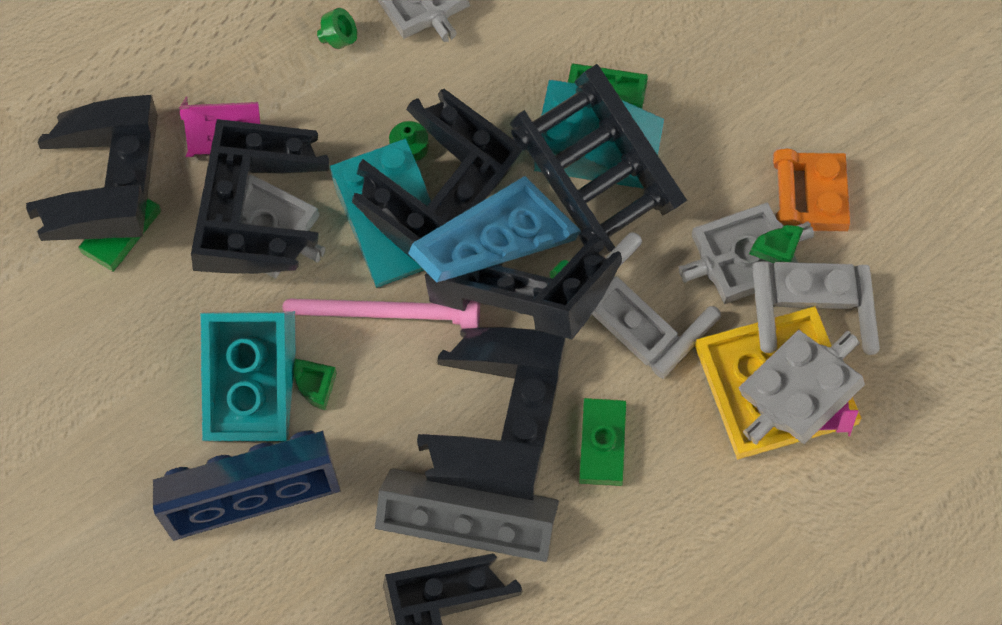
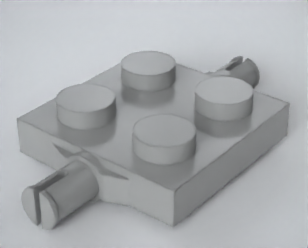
(416, 15)
(276, 208)
(726, 248)
(801, 386)

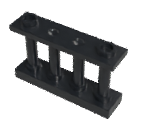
(614, 126)

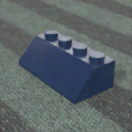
(244, 485)

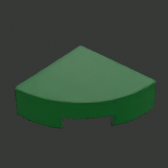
(777, 244)
(314, 381)

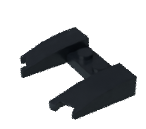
(473, 140)
(236, 151)
(119, 206)
(557, 304)
(513, 462)
(443, 589)

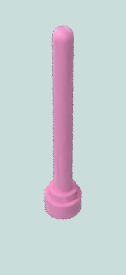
(380, 309)

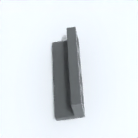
(465, 516)

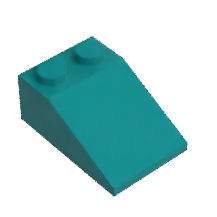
(585, 122)
(383, 258)
(247, 375)

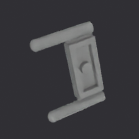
(810, 286)
(642, 327)

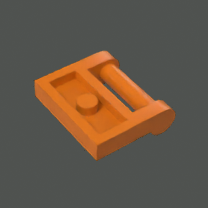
(824, 189)

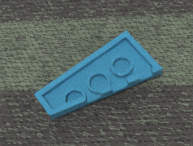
(493, 232)

